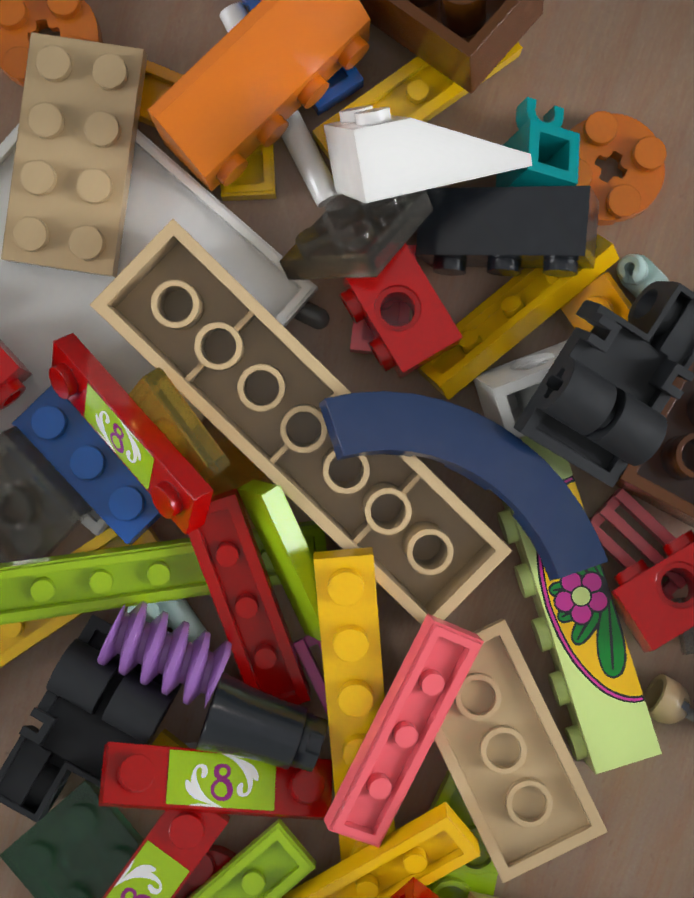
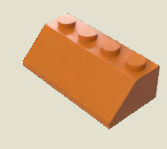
(256, 82)

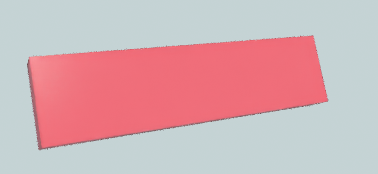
(403, 731)

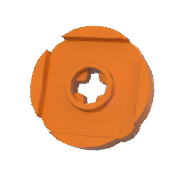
(22, 17)
(638, 157)

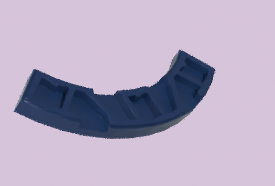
(481, 452)

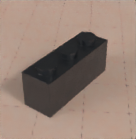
(510, 230)

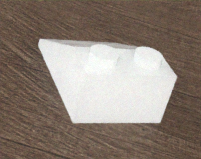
(393, 156)

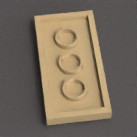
(74, 154)
(514, 762)

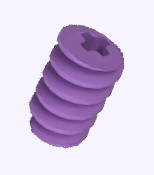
(165, 653)

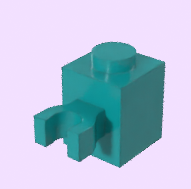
(551, 148)

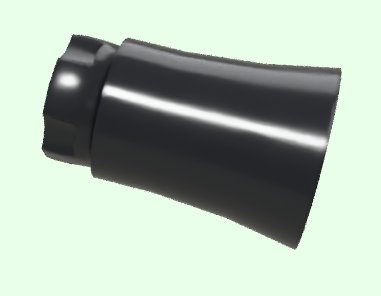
(261, 727)

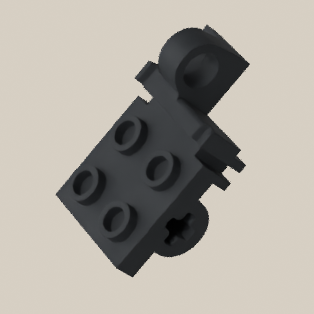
(613, 382)
(80, 714)

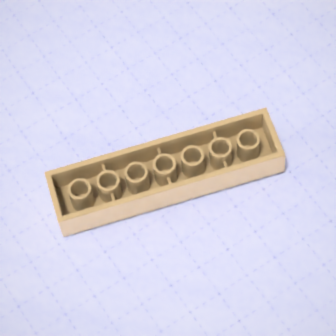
(266, 399)

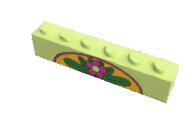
(586, 648)

